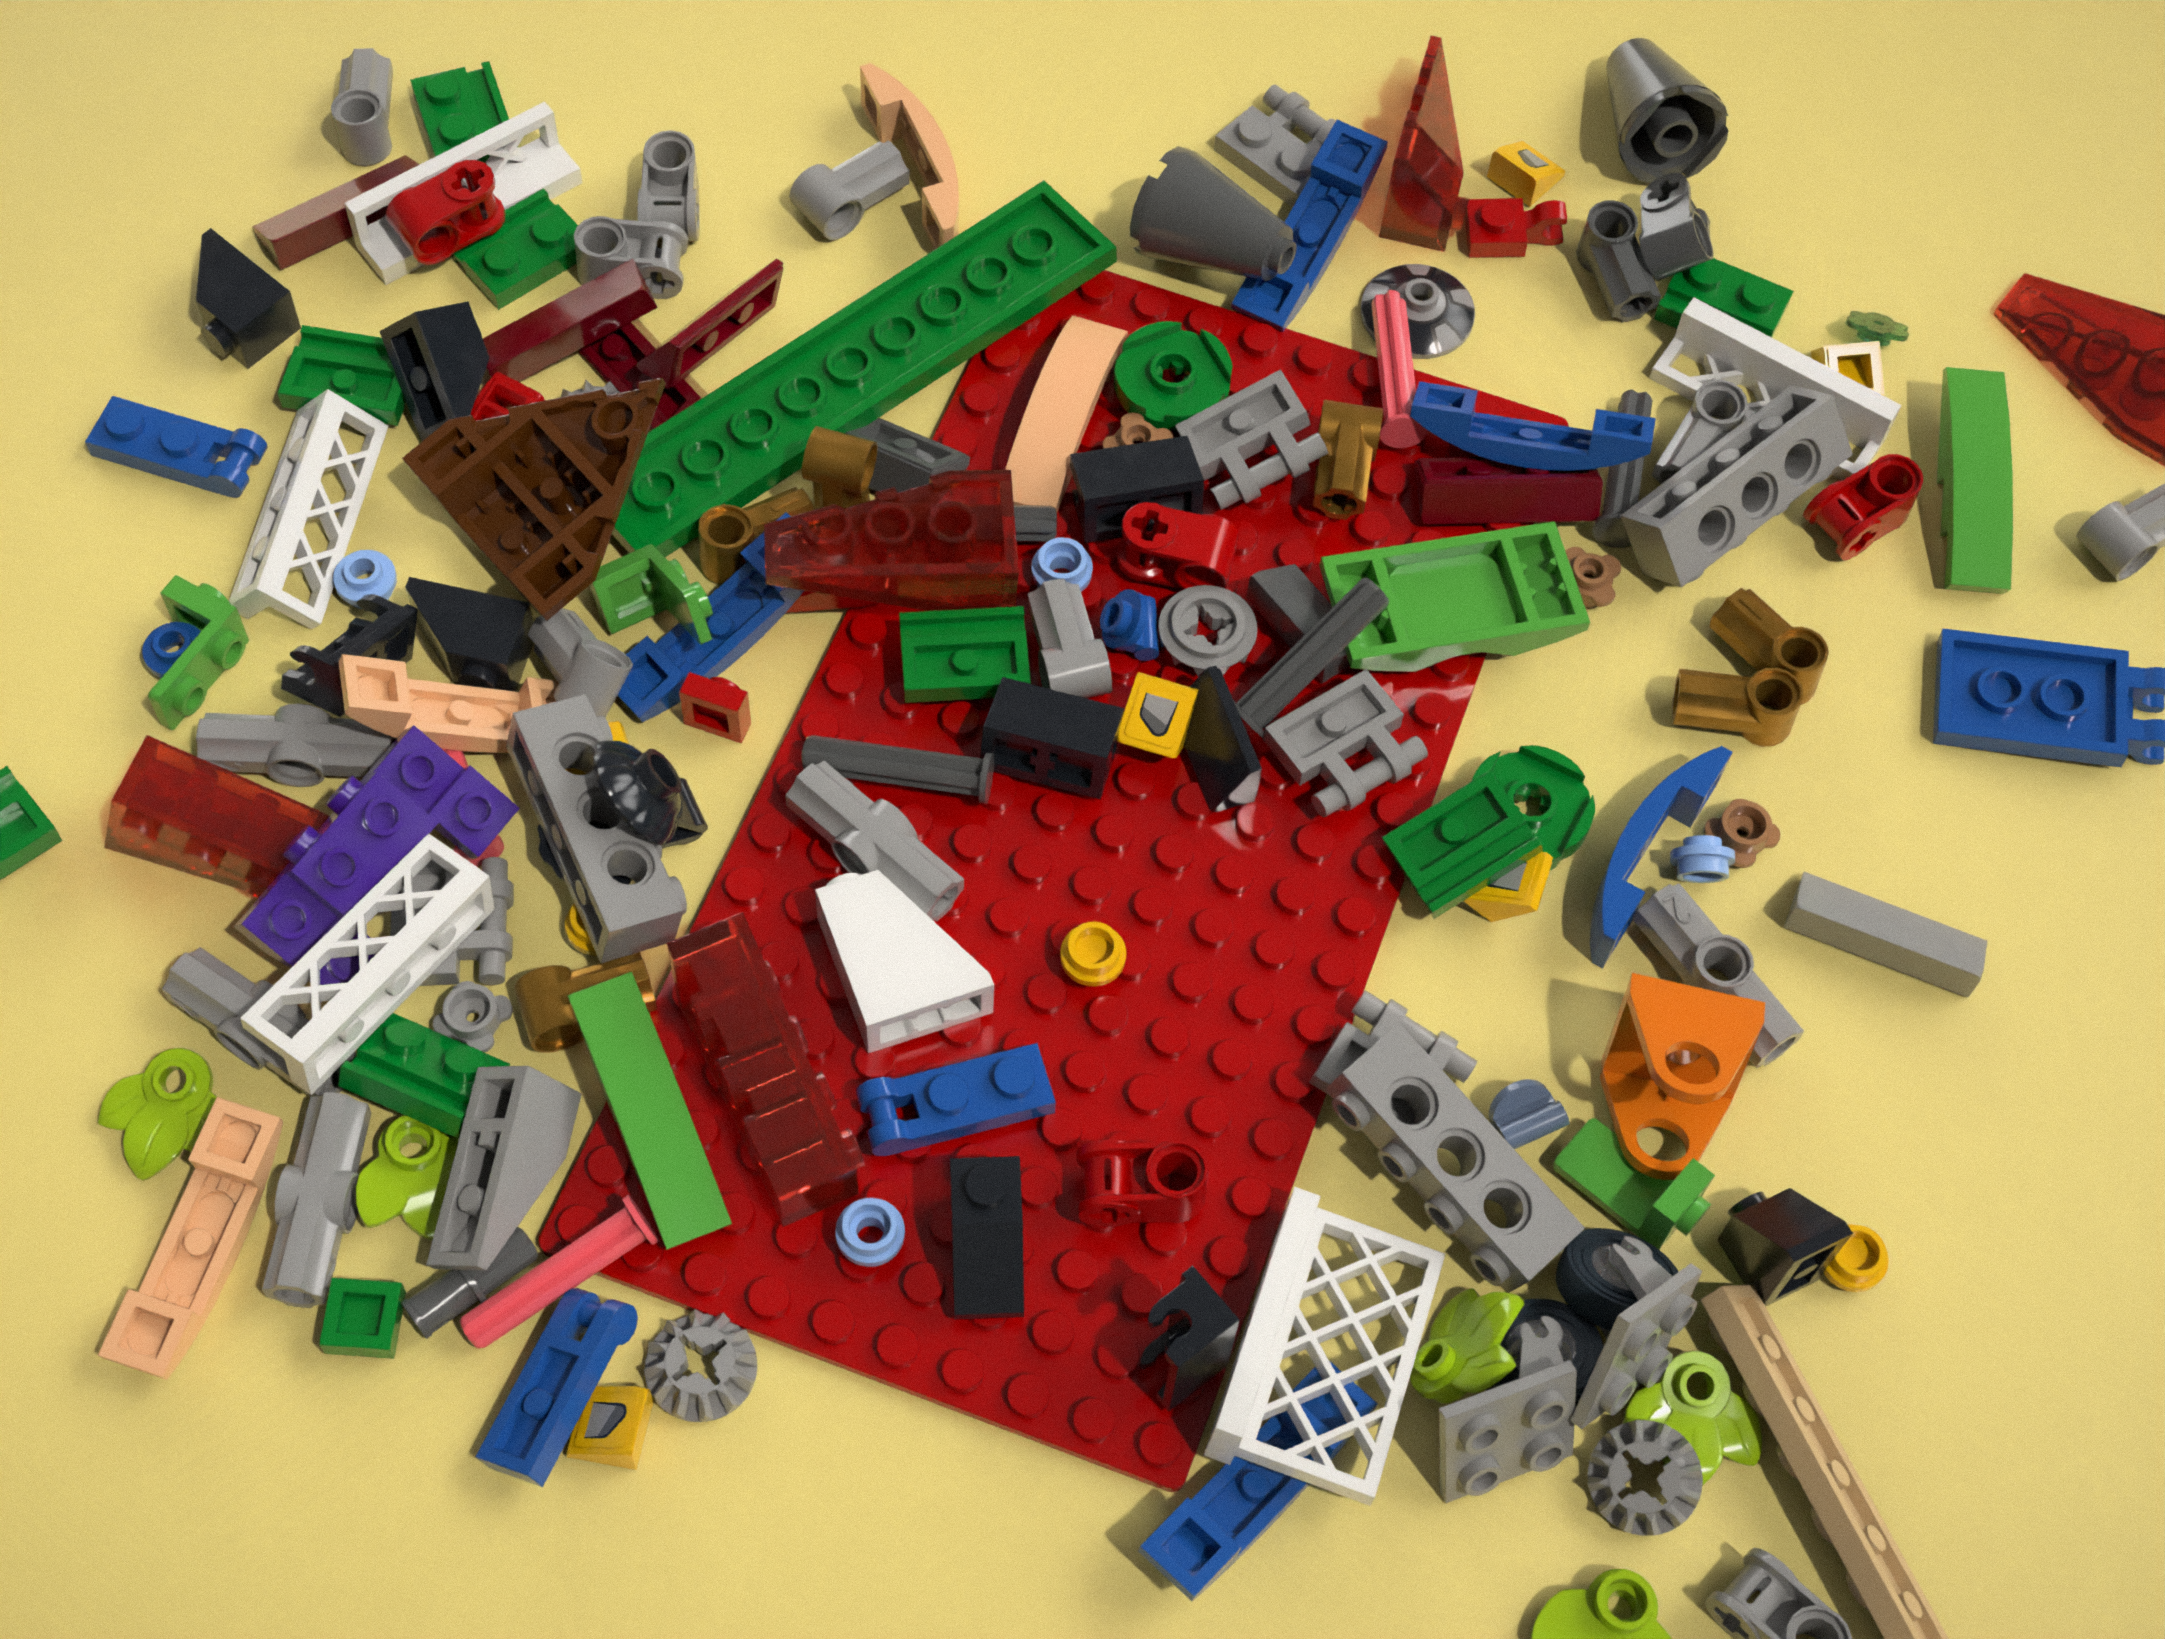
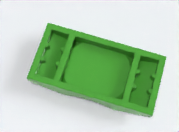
(1461, 597)

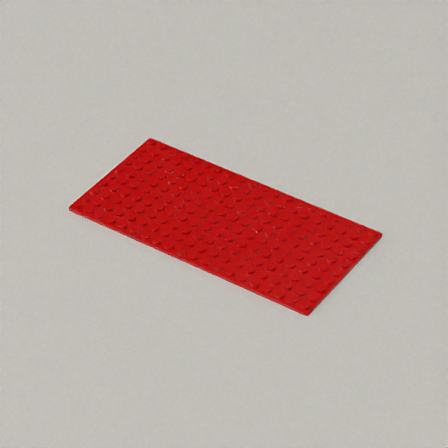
(1236, 976)

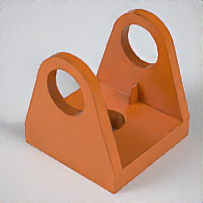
(1675, 1065)

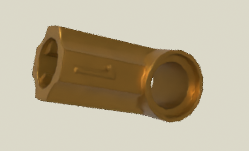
(1352, 443)
(839, 467)
(730, 529)
(1769, 640)
(1736, 701)
(545, 1001)

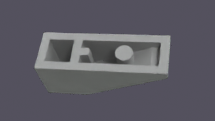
(503, 1160)

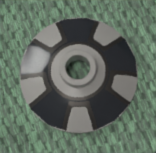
(1438, 321)

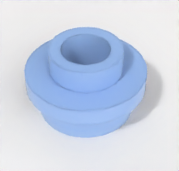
(1062, 554)
(361, 562)
(1702, 859)
(870, 1213)

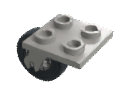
(1635, 1302)
(1527, 1414)

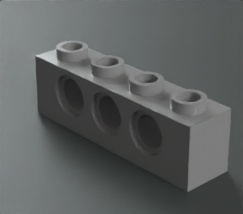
(1737, 485)
(615, 915)
(1489, 1167)

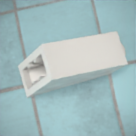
(897, 962)

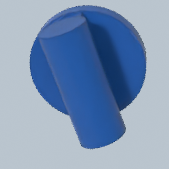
(1131, 624)

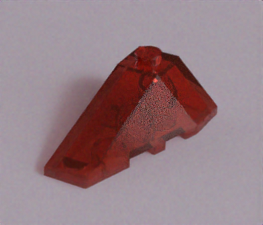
(1428, 164)
(2104, 350)
(910, 549)

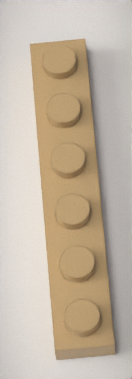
(1816, 1457)

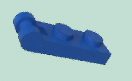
(175, 447)
(957, 1100)
(556, 1385)

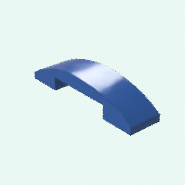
(1319, 224)
(1526, 443)
(742, 615)
(1677, 796)
(1241, 1499)

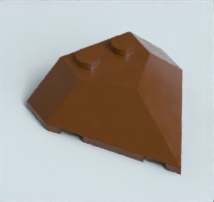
(541, 484)

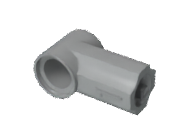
(364, 107)
(838, 196)
(1699, 429)
(2128, 534)
(1068, 652)
(579, 660)

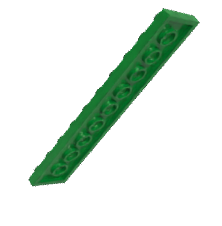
(859, 364)

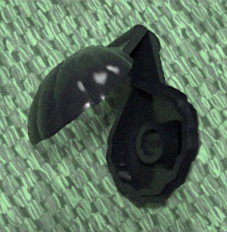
(644, 795)

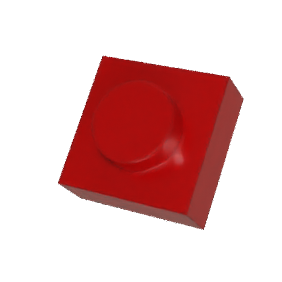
(715, 706)

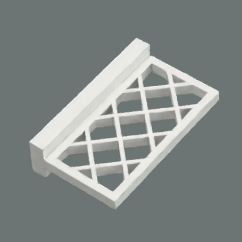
(1266, 1344)

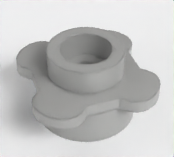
(468, 999)

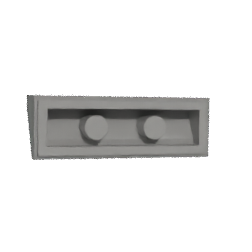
(1887, 934)

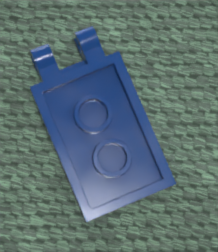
(2046, 699)

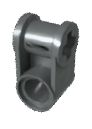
(1673, 229)

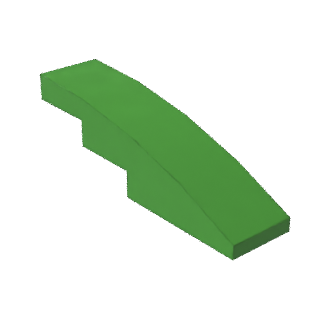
(1976, 480)
(649, 1110)

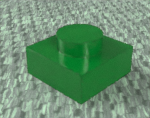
(362, 1318)

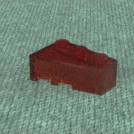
(204, 819)

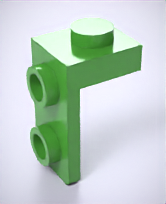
(646, 585)
(205, 659)
(1641, 1203)

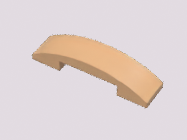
(898, 115)
(1061, 410)
(449, 714)
(200, 1243)

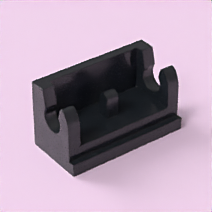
(1126, 475)
(385, 638)
(1051, 737)
(1196, 1337)

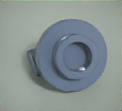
(1526, 1112)

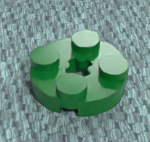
(1166, 346)
(1561, 793)

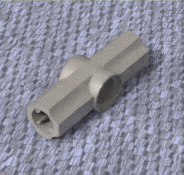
(292, 746)
(873, 838)
(1695, 944)
(219, 999)
(317, 1200)

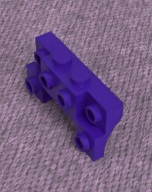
(364, 838)

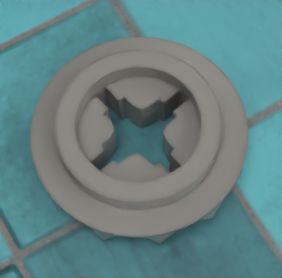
(1218, 609)
(694, 1396)
(1679, 1482)

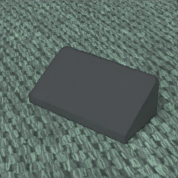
(907, 457)
(1292, 608)

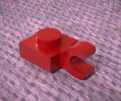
(1504, 228)

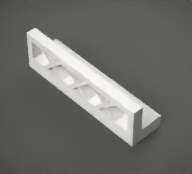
(515, 169)
(1768, 367)
(288, 507)
(384, 981)

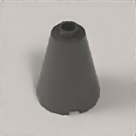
(1662, 113)
(1208, 221)

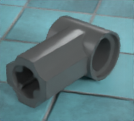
(1616, 260)

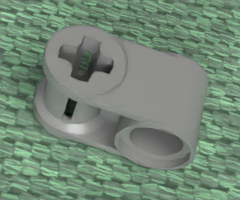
(670, 182)
(609, 242)
(1780, 1610)

